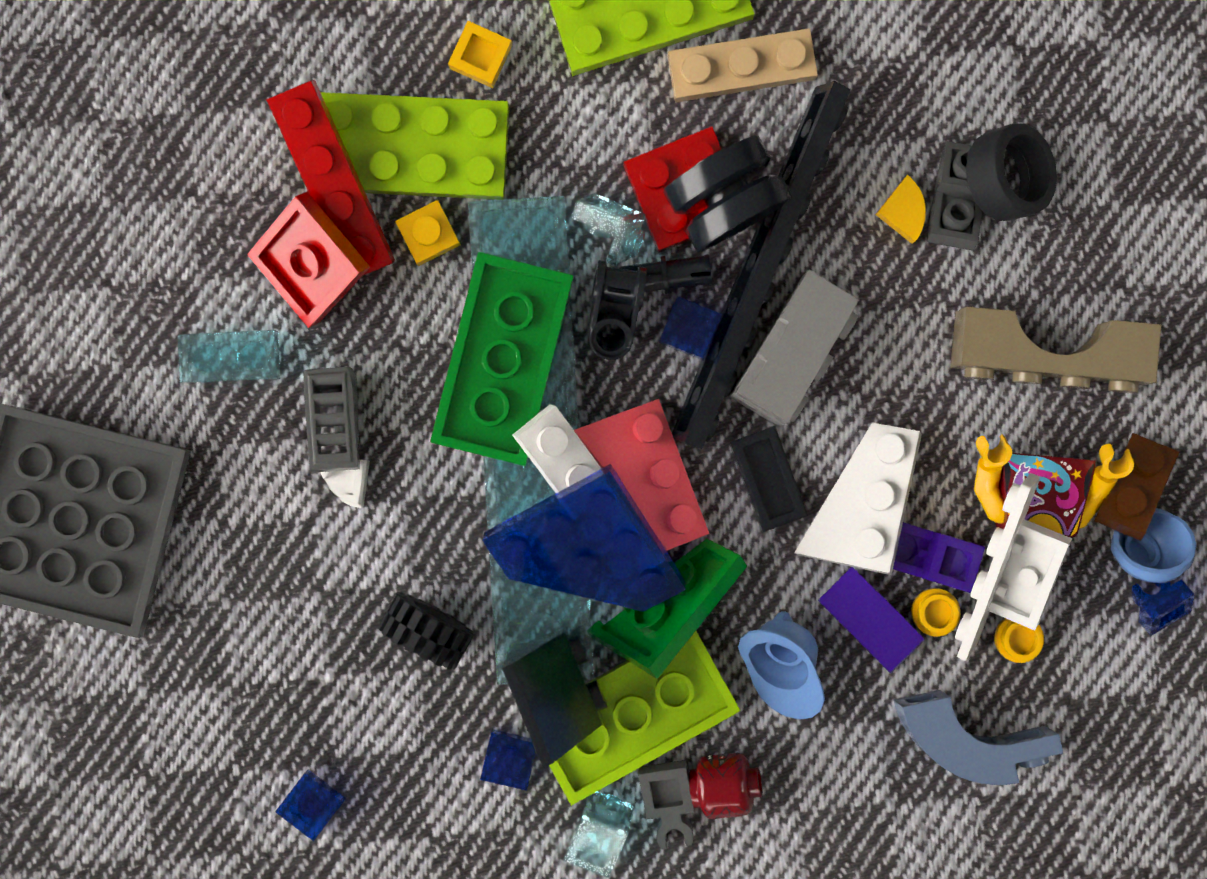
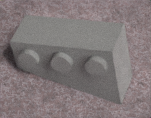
(796, 350)

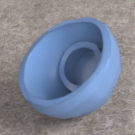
(1161, 554)

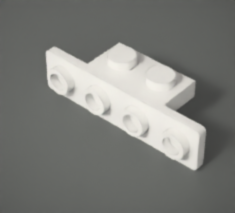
(1021, 572)

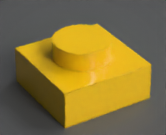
(480, 54)
(427, 232)

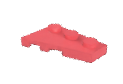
(651, 469)

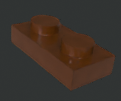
(1137, 495)

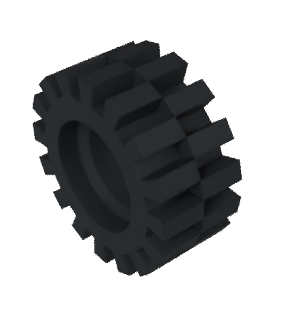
(426, 631)

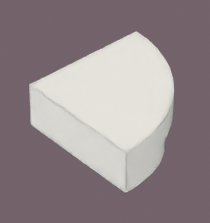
(349, 484)

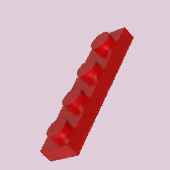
(328, 170)

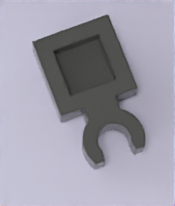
(668, 797)

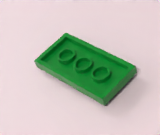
(501, 357)

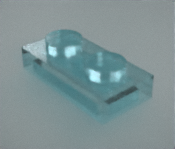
(228, 356)

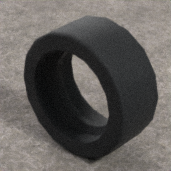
(1035, 169)

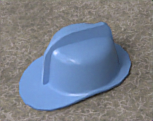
(783, 667)

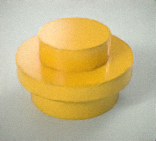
(935, 612)
(1017, 641)

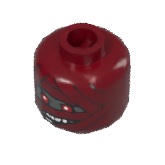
(725, 785)

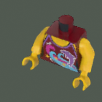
(1067, 488)

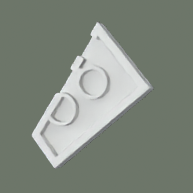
(867, 504)

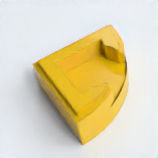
(905, 210)

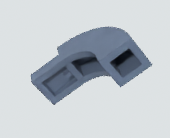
(980, 759)

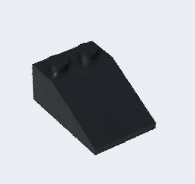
(554, 693)

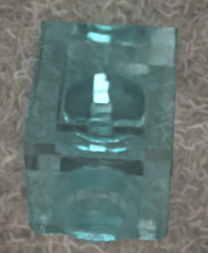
(609, 219)
(600, 833)

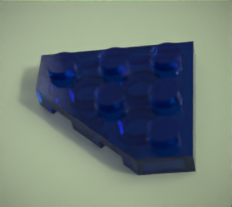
(588, 545)

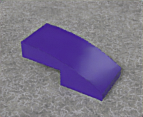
(938, 557)
(871, 620)

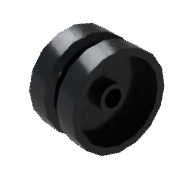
(724, 188)

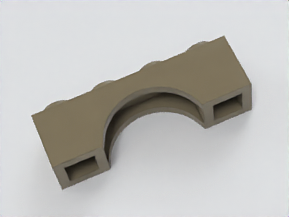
(1115, 353)

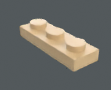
(742, 65)

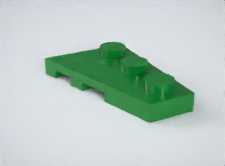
(658, 634)

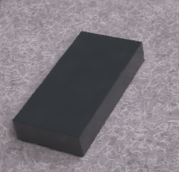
(768, 479)

